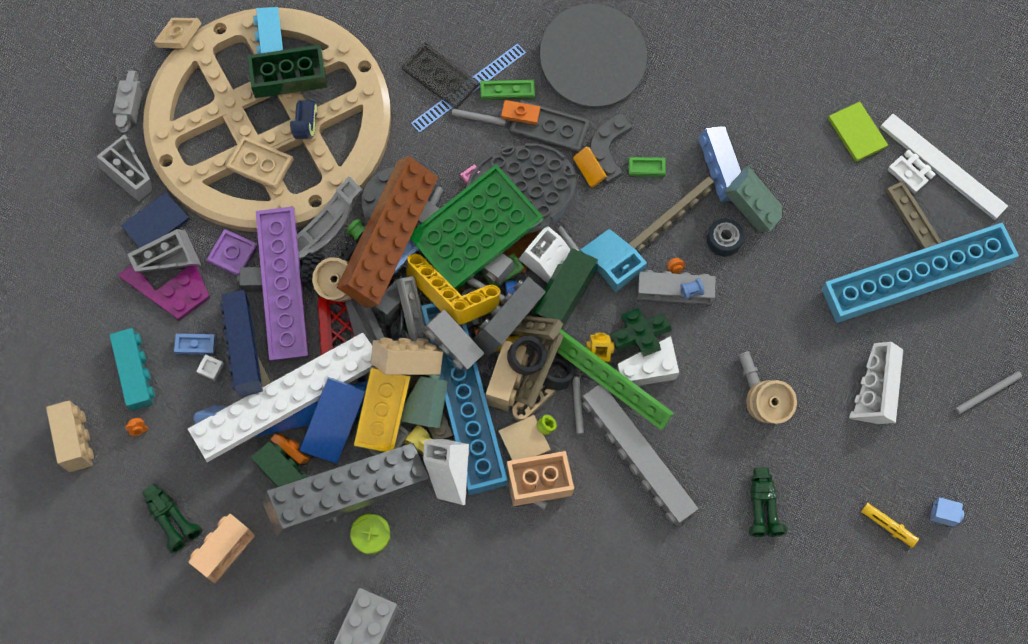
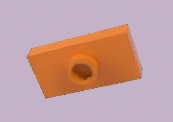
(520, 112)
(291, 448)

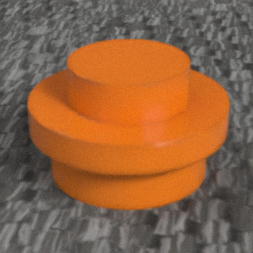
(675, 265)

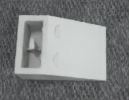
(545, 253)
(447, 468)

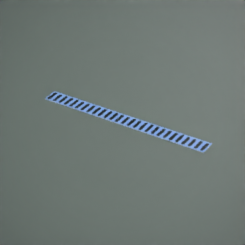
(484, 75)

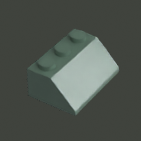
(754, 200)

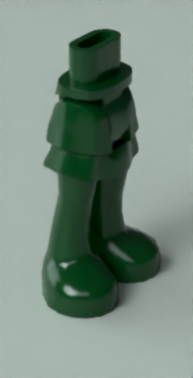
(764, 492)
(161, 507)

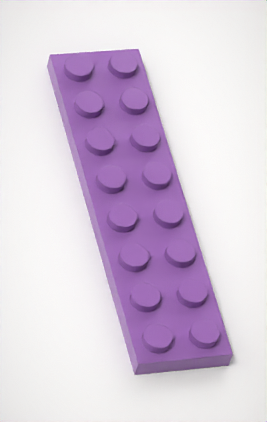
(282, 284)

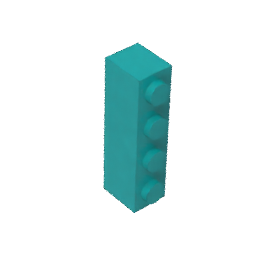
(132, 369)

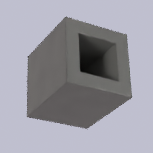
(250, 279)

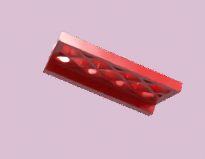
(325, 323)

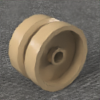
(326, 278)
(771, 401)

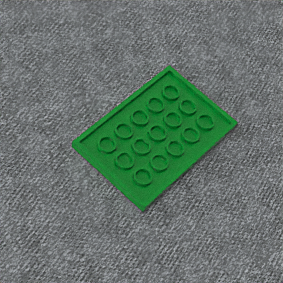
(475, 227)

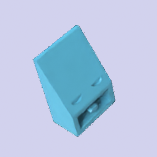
(616, 259)

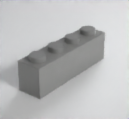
(666, 287)

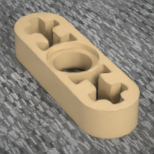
(548, 392)

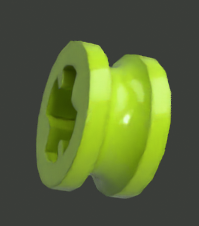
(543, 428)

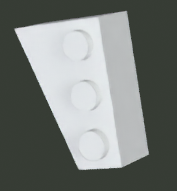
(652, 368)

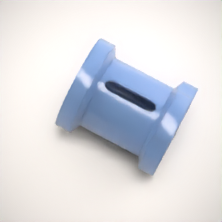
(692, 289)

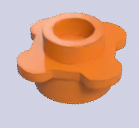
(136, 427)

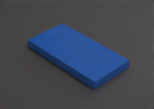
(332, 420)

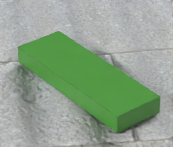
(507, 89)

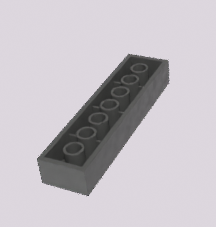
(344, 489)

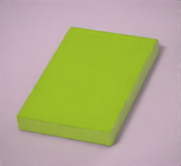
(857, 131)

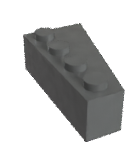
(508, 316)

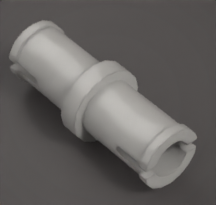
(750, 370)

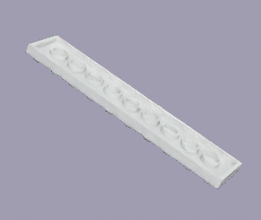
(281, 398)

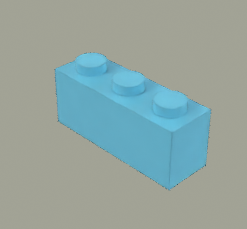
(268, 30)

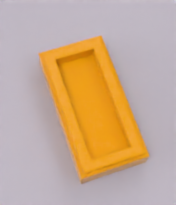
(589, 167)

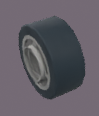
(722, 246)

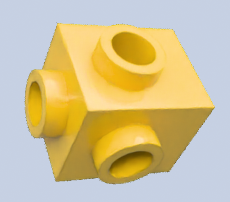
(601, 346)

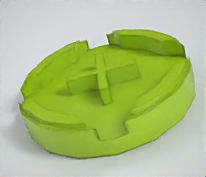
(370, 534)

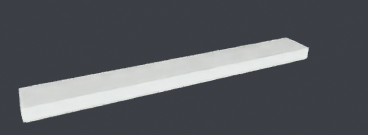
(944, 167)

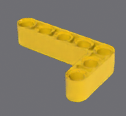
(446, 298)

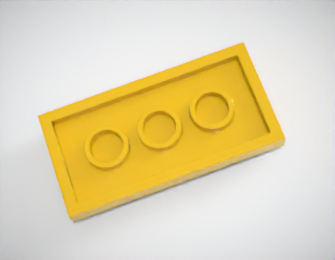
(381, 410)

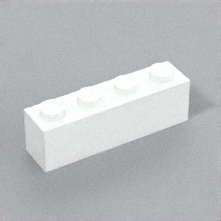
(880, 386)

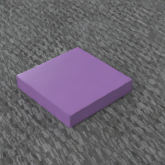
(231, 252)

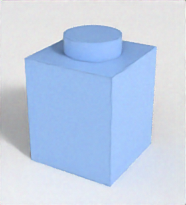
(947, 512)

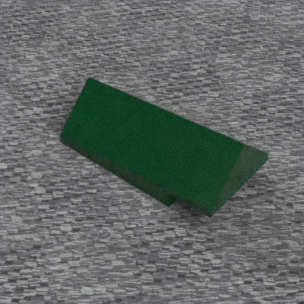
(567, 286)

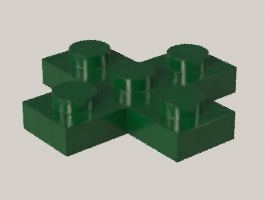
(640, 332)

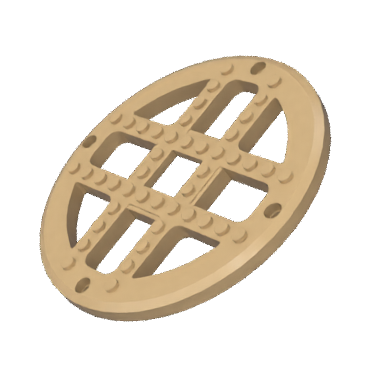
(190, 183)

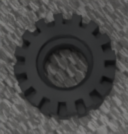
(310, 263)

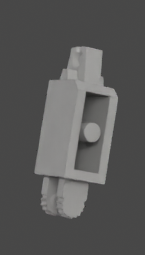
(127, 102)

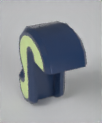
(304, 122)

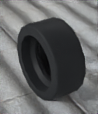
(537, 345)
(560, 383)

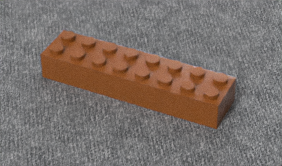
(387, 232)

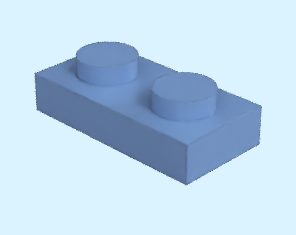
(195, 344)

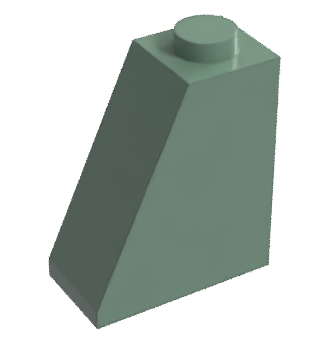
(426, 402)

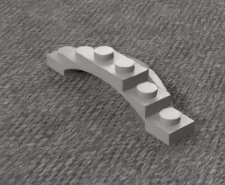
(329, 220)

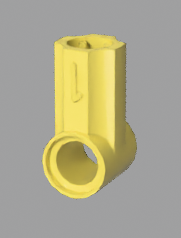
(417, 437)

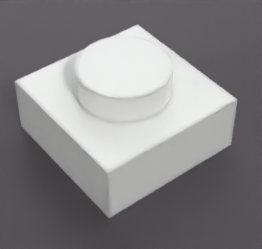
(210, 367)

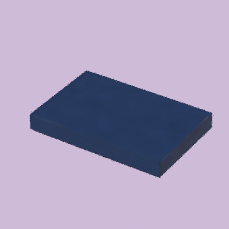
(155, 220)

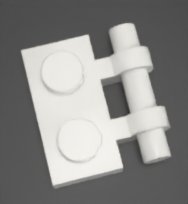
(906, 172)

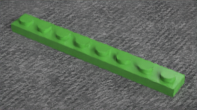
(614, 381)

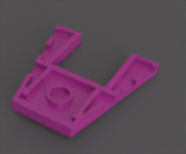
(177, 296)

